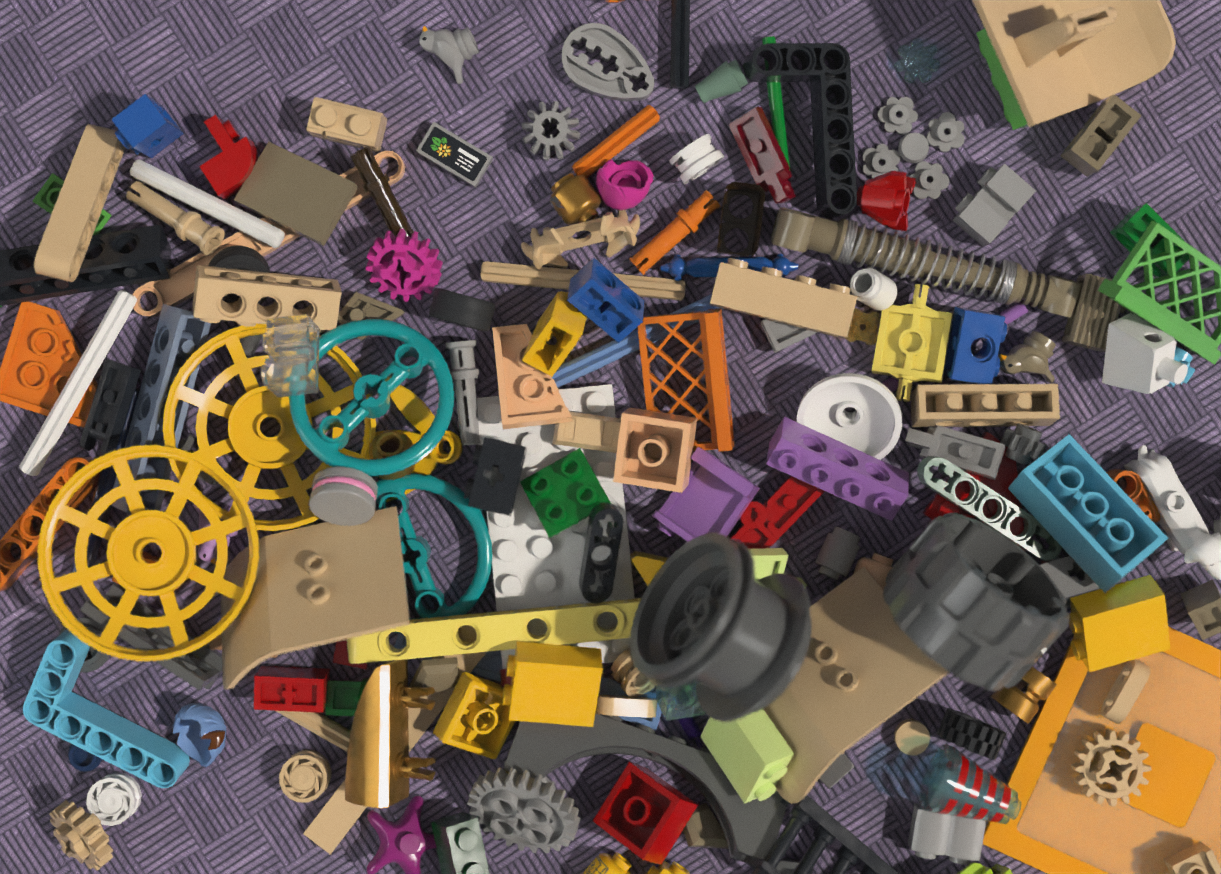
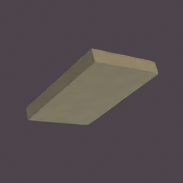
(296, 193)

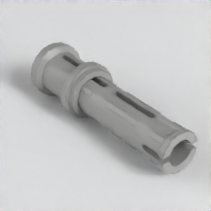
(464, 368)

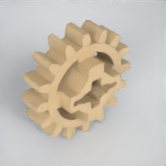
(1118, 779)
(81, 835)

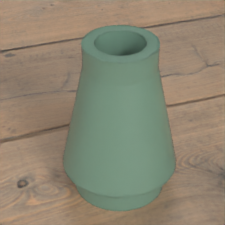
(722, 82)

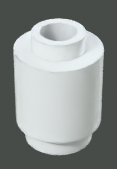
(873, 289)

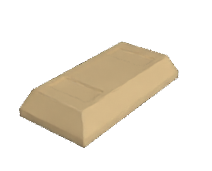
(588, 432)

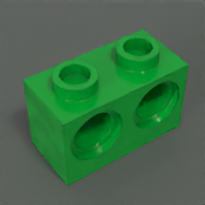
(1133, 226)

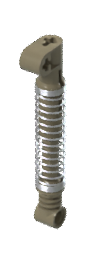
(850, 243)

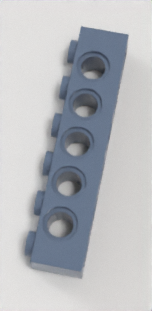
(174, 342)

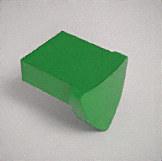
(343, 696)

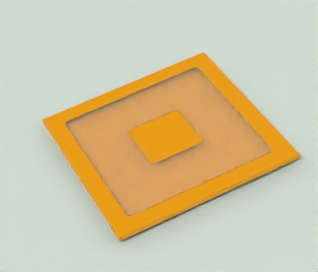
(1181, 805)

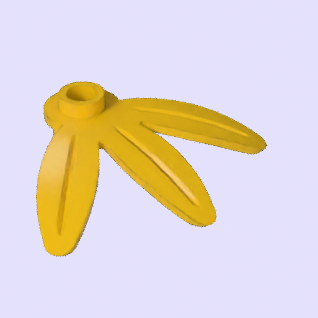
(421, 418)

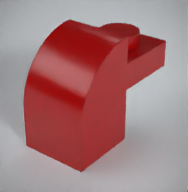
(236, 161)

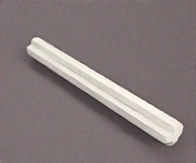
(207, 203)

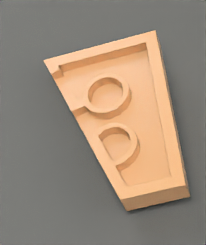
(525, 393)

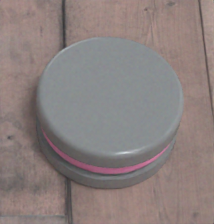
(343, 496)

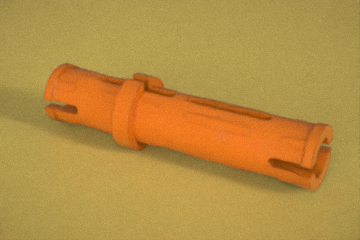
(674, 232)

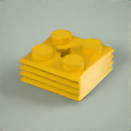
(475, 717)

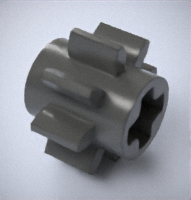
(1023, 444)

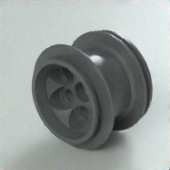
(721, 628)

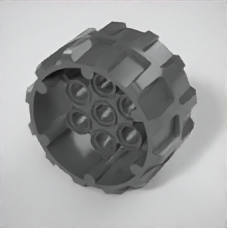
(975, 602)

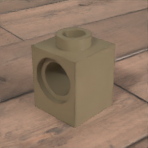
(1204, 608)

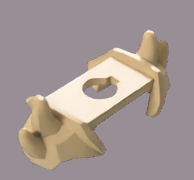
(615, 231)

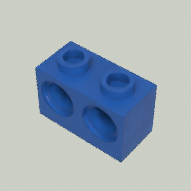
(606, 300)

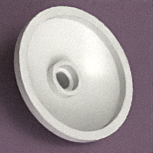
(870, 429)

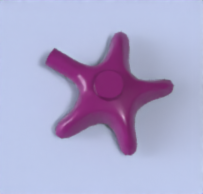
(401, 840)

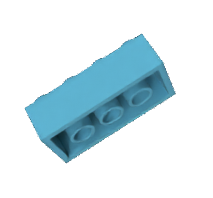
(1087, 513)

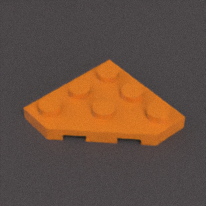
(40, 363)

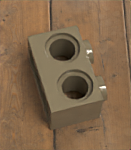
(1100, 135)

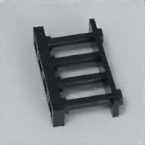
(826, 833)

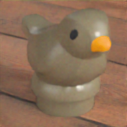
(1030, 357)

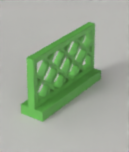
(1155, 312)

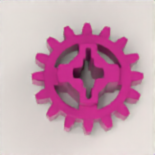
(404, 265)

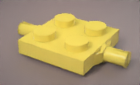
(912, 343)

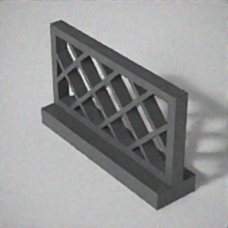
(196, 668)

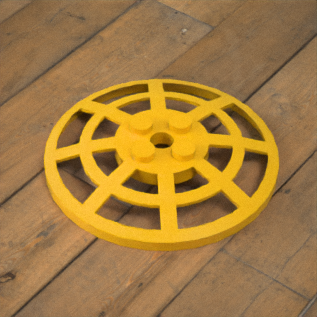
(245, 423)
(126, 549)

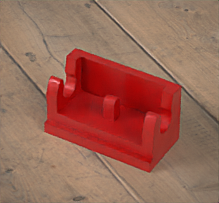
(291, 689)

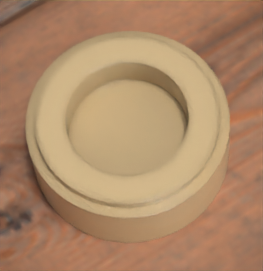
(911, 737)

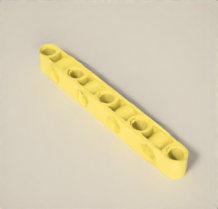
(495, 631)

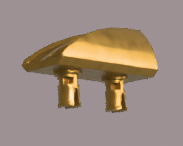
(379, 739)

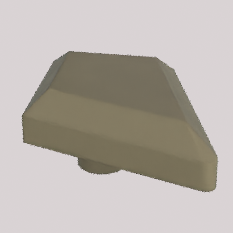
(365, 307)
(437, 673)
(704, 829)

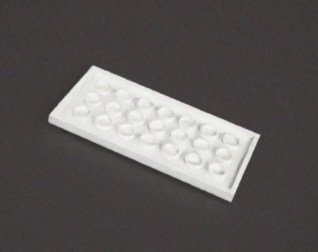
(527, 563)

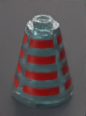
(966, 789)

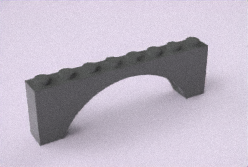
(747, 827)

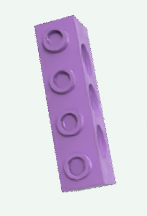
(838, 468)

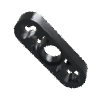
(606, 567)

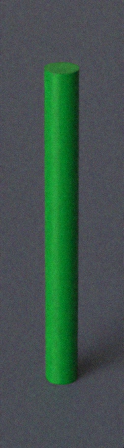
(776, 107)

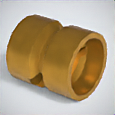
(1025, 704)

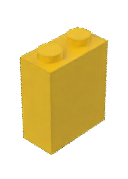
(1119, 624)
(553, 683)

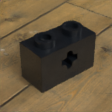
(510, 461)

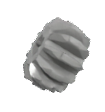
(564, 130)

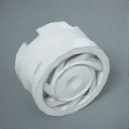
(696, 158)
(114, 798)

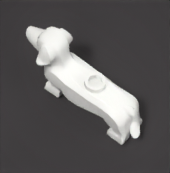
(1177, 511)

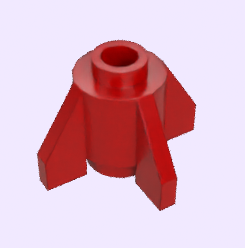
(887, 199)

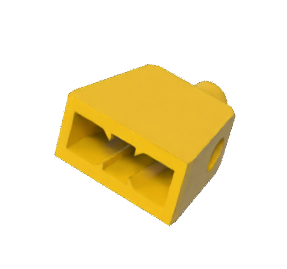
(565, 324)

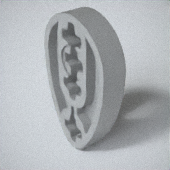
(612, 45)

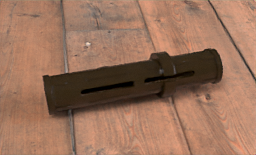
(380, 191)

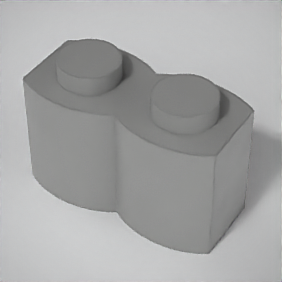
(946, 835)

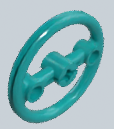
(384, 384)
(426, 586)

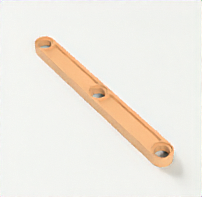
(182, 277)

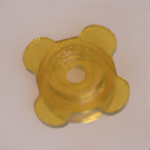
(869, 334)

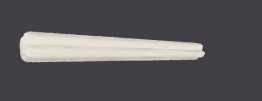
(78, 383)

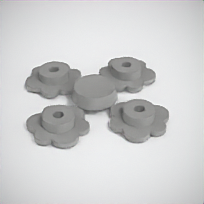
(914, 146)

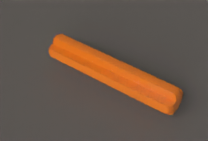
(616, 142)

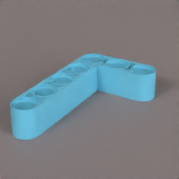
(95, 720)

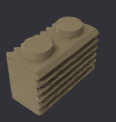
(1091, 315)

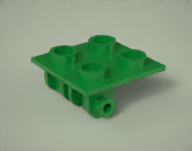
(564, 492)

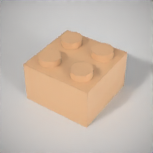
(655, 449)

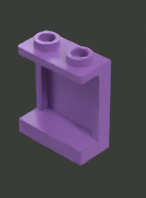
(709, 503)

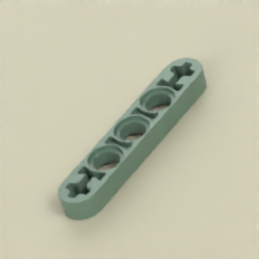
(974, 504)

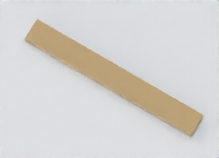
(340, 815)

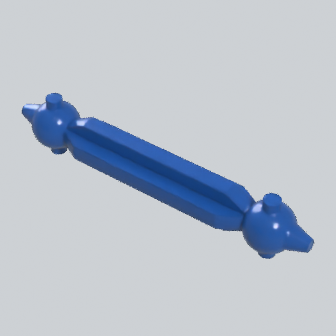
(709, 266)

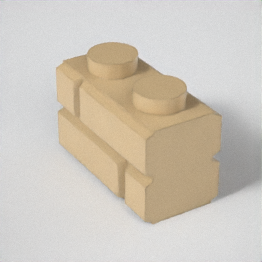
(346, 124)

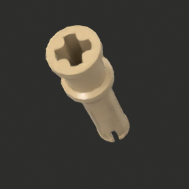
(186, 224)

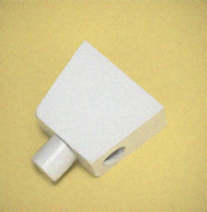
(1140, 356)

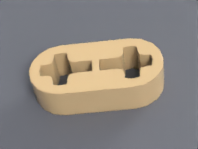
(1125, 691)
(626, 706)

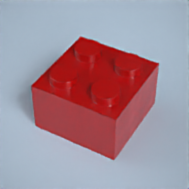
(645, 813)

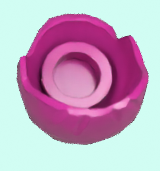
(623, 184)

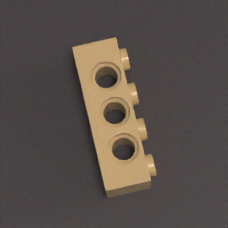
(251, 286)
(984, 405)

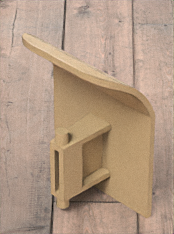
(1075, 50)
(315, 591)
(849, 683)

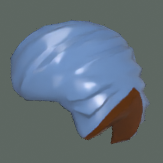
(200, 732)

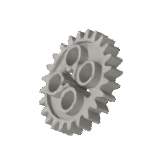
(524, 810)

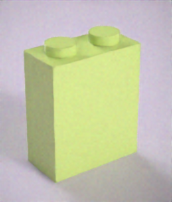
(749, 753)

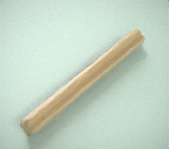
(560, 279)

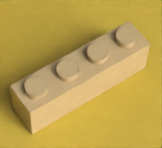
(782, 299)

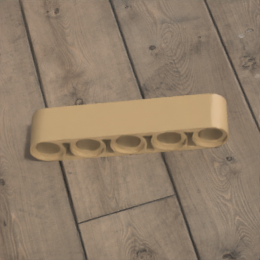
(79, 204)

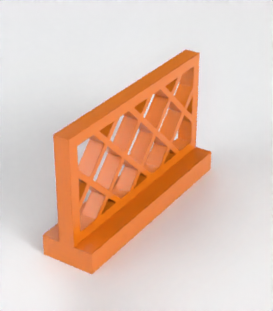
(715, 373)

